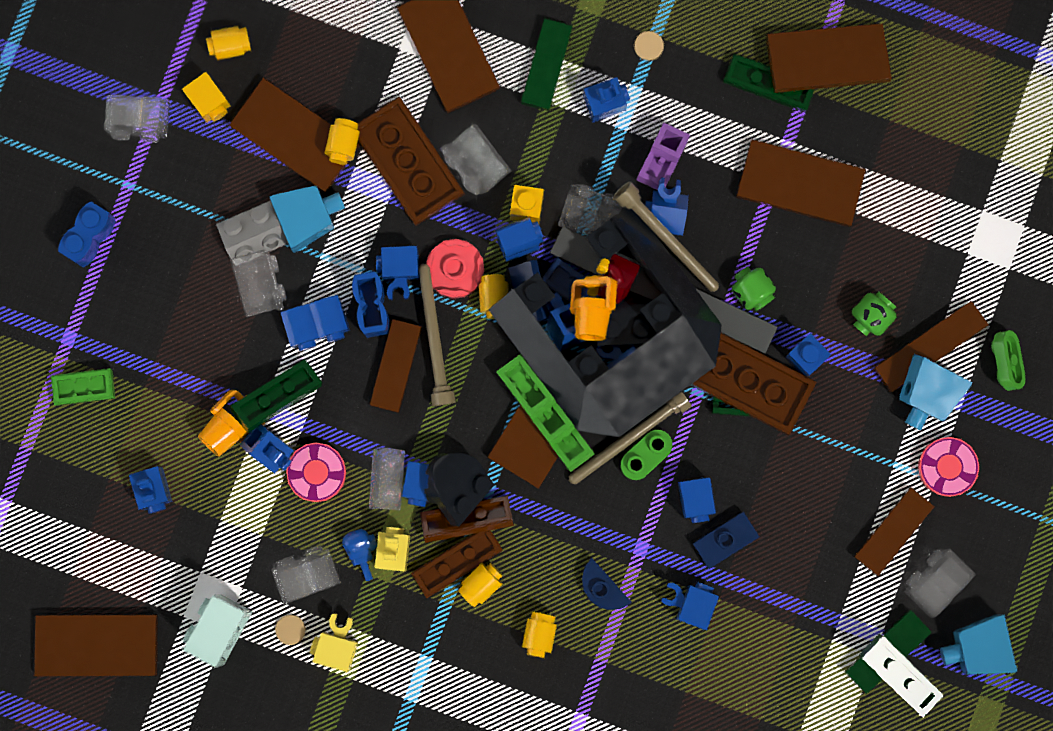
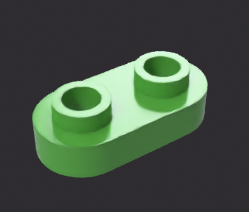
(1008, 360)
(646, 455)

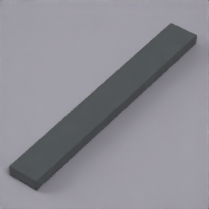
(735, 322)

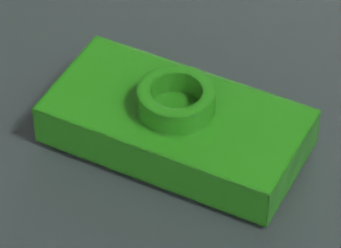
(83, 387)

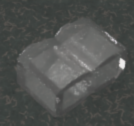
(137, 117)
(306, 575)
(938, 582)

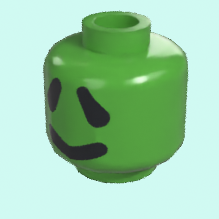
(753, 288)
(874, 314)

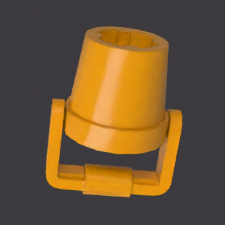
(592, 313)
(223, 428)

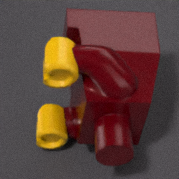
(619, 269)

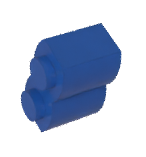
(519, 238)
(83, 239)
(371, 312)
(315, 322)

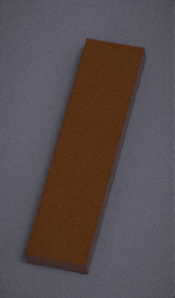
(932, 344)

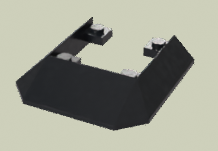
(620, 397)

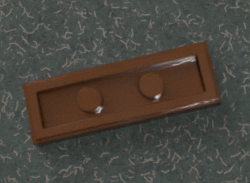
(395, 366)
(486, 516)
(893, 531)
(456, 562)

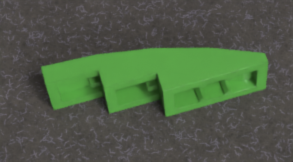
(545, 413)

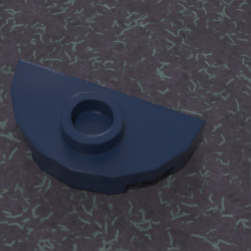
(601, 588)

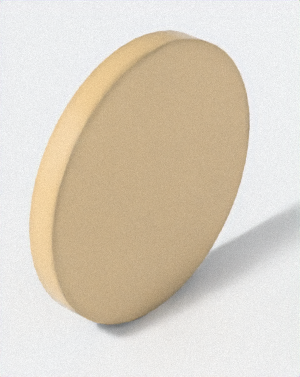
(648, 45)
(290, 629)

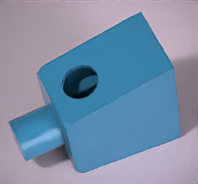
(305, 214)
(931, 391)
(982, 647)

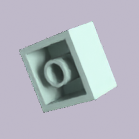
(216, 630)

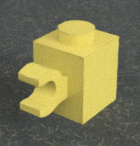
(392, 549)
(335, 649)

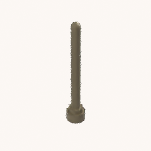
(628, 197)
(441, 393)
(675, 405)

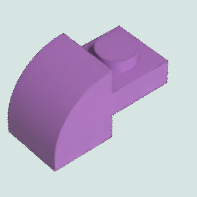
(663, 156)

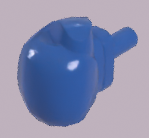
(358, 547)

